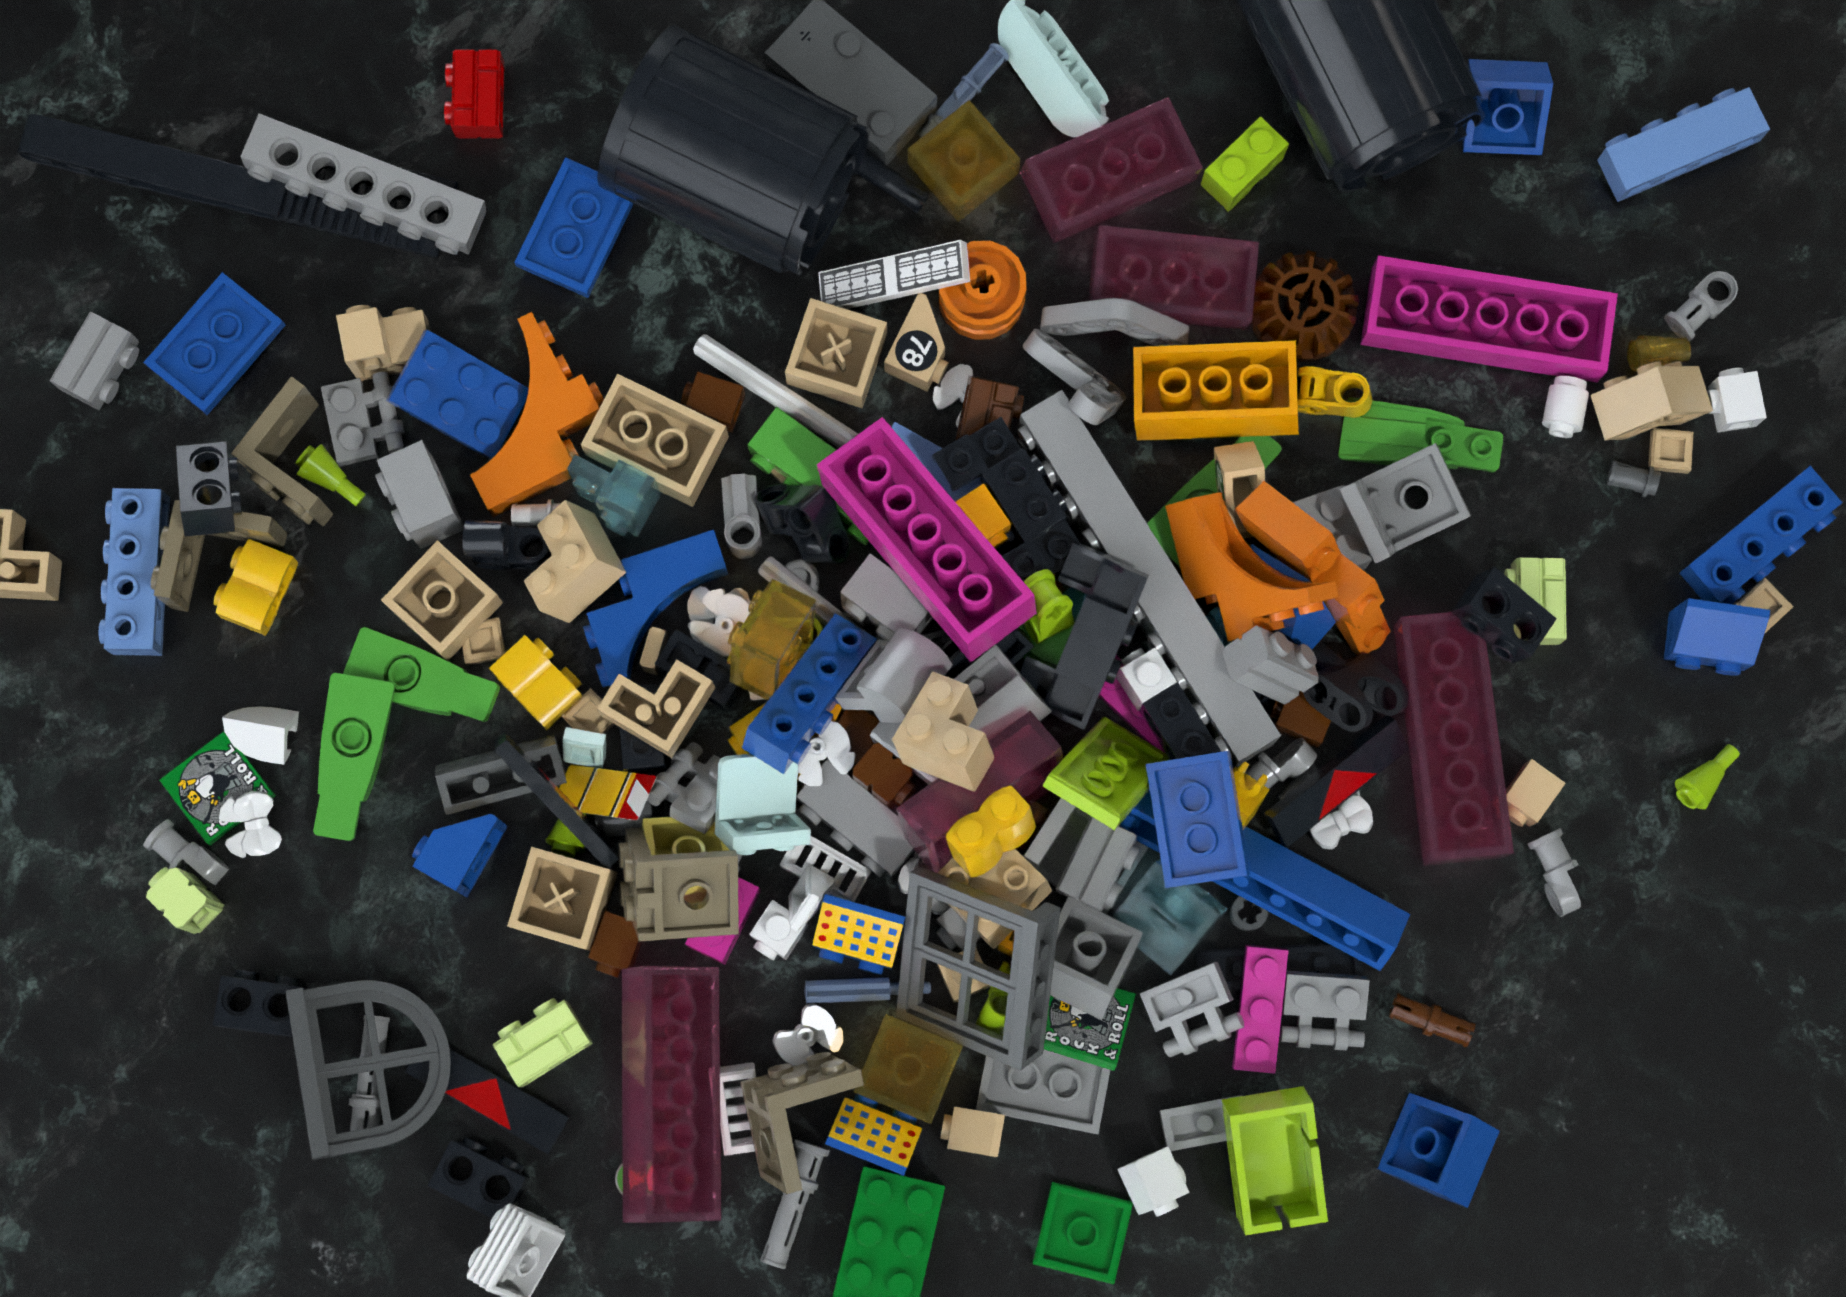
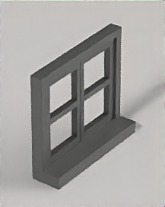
(1026, 985)

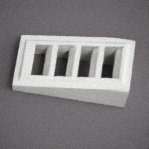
(855, 887)
(808, 896)
(732, 1073)

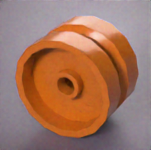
(989, 313)

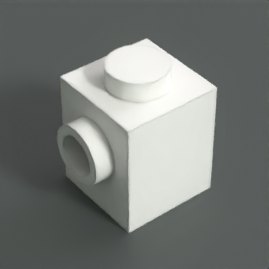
(1736, 400)
(1144, 676)
(774, 932)
(1154, 1182)

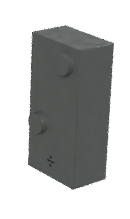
(849, 70)

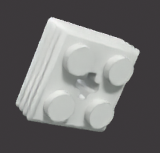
(514, 1252)

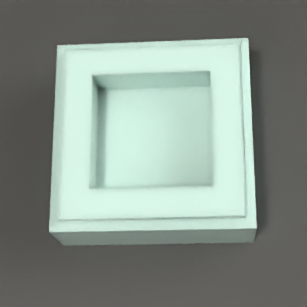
(584, 748)

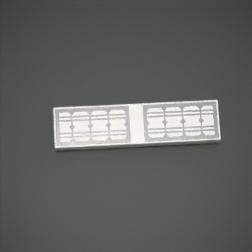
(896, 275)

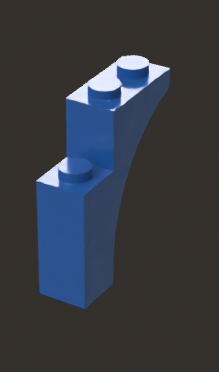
(655, 582)

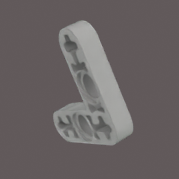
(1114, 315)
(1095, 395)

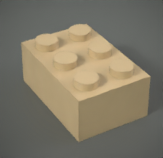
(656, 438)

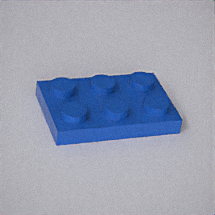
(573, 230)
(214, 343)
(458, 395)
(1197, 819)

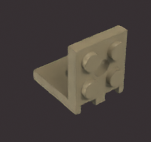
(268, 440)
(181, 554)
(657, 886)
(783, 1088)

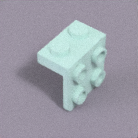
(757, 806)

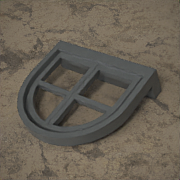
(314, 1072)

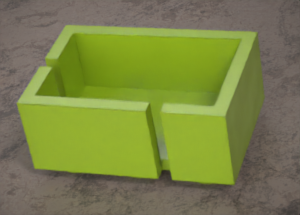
(1274, 1159)

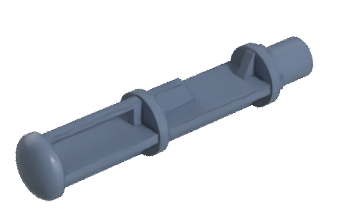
(969, 85)

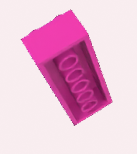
(1489, 319)
(927, 539)

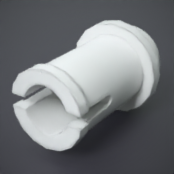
(531, 514)

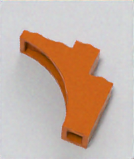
(554, 409)
(1313, 552)
(1227, 571)

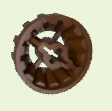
(1315, 341)

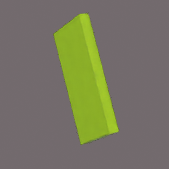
(1105, 772)

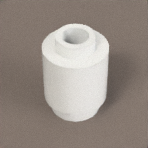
(1565, 406)

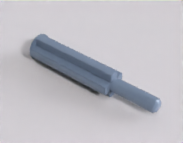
(852, 990)

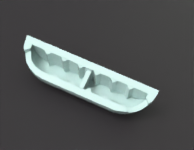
(1052, 69)

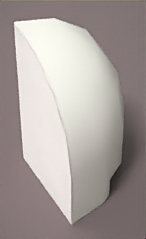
(261, 732)

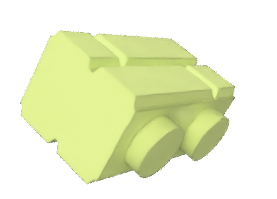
(1546, 584)
(183, 899)
(542, 1042)

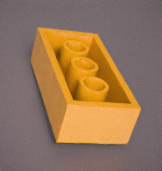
(1215, 390)

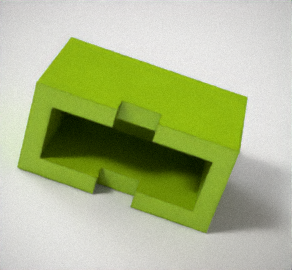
(1244, 163)

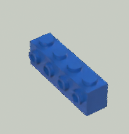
(1761, 537)
(807, 695)

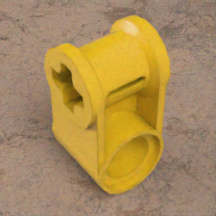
(1329, 390)

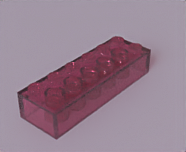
(1453, 740)
(671, 1094)

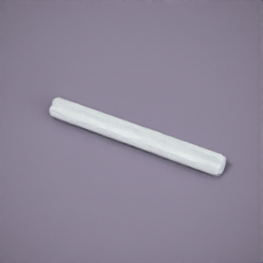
(773, 391)

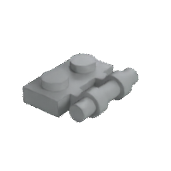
(350, 419)
(695, 803)
(1187, 997)
(1327, 997)

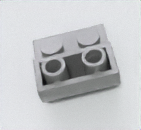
(893, 675)
(1000, 693)

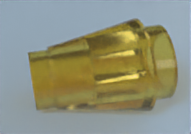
(1657, 349)

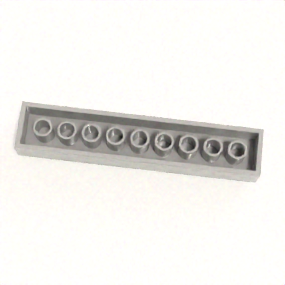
(1166, 606)

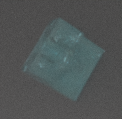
(622, 496)
(1185, 906)

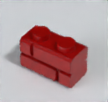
(476, 94)

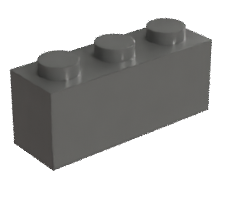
(489, 779)

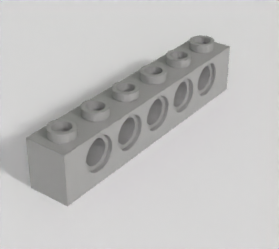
(274, 138)

